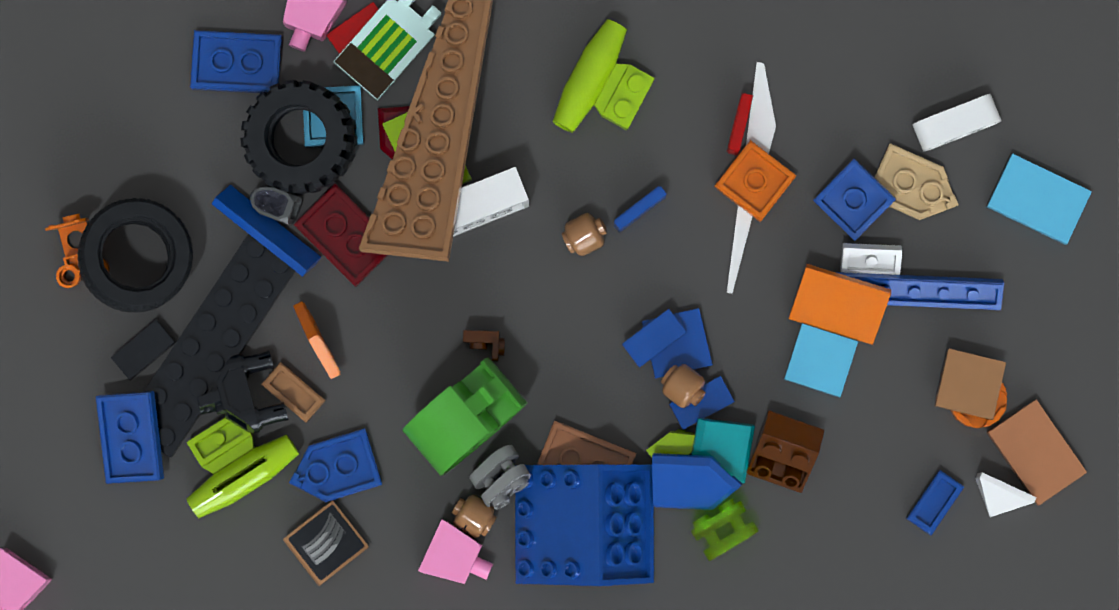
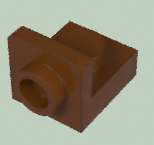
(480, 339)

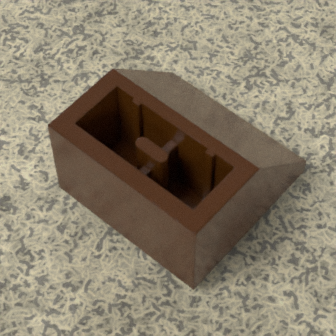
(785, 451)

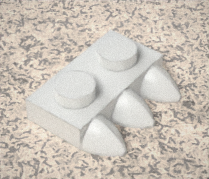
(871, 258)

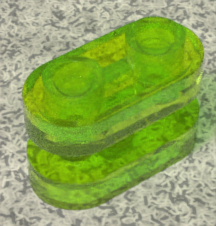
(706, 528)

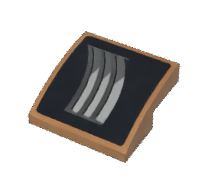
(325, 543)

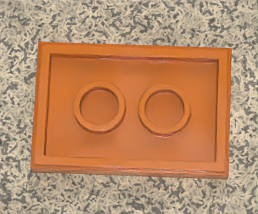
(839, 304)

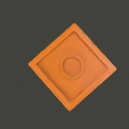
(755, 181)

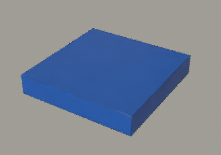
(854, 199)
(688, 349)

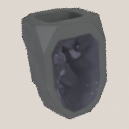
(276, 204)

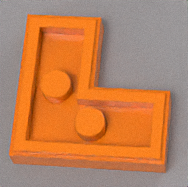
(316, 339)

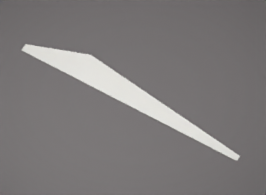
(761, 132)

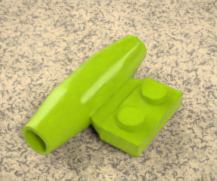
(602, 83)
(235, 465)

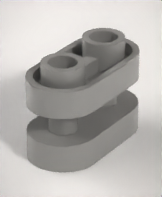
(512, 481)

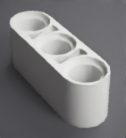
(956, 122)

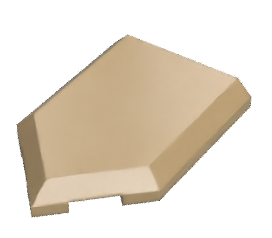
(916, 183)

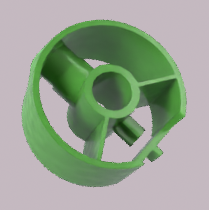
(464, 416)

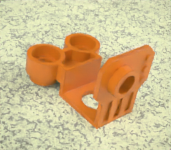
(70, 224)

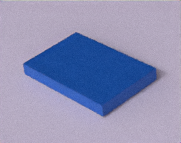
(235, 61)
(130, 437)

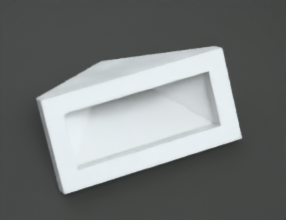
(1000, 496)

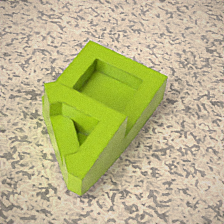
(673, 443)

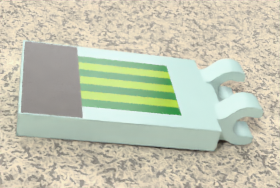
(387, 45)

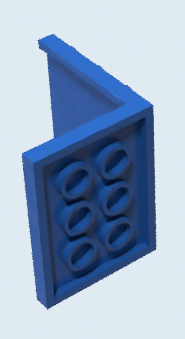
(585, 526)

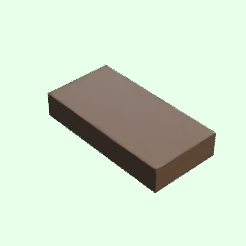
(293, 392)

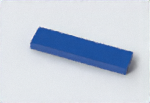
(266, 231)

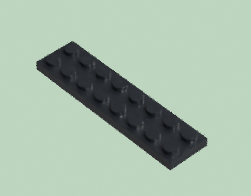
(213, 336)

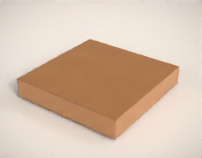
(970, 384)

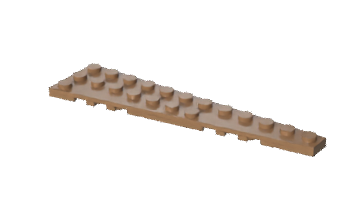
(426, 174)

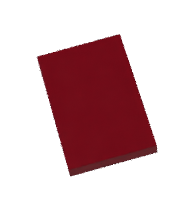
(336, 230)

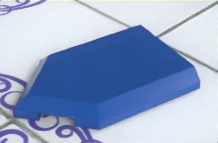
(338, 467)
(690, 482)

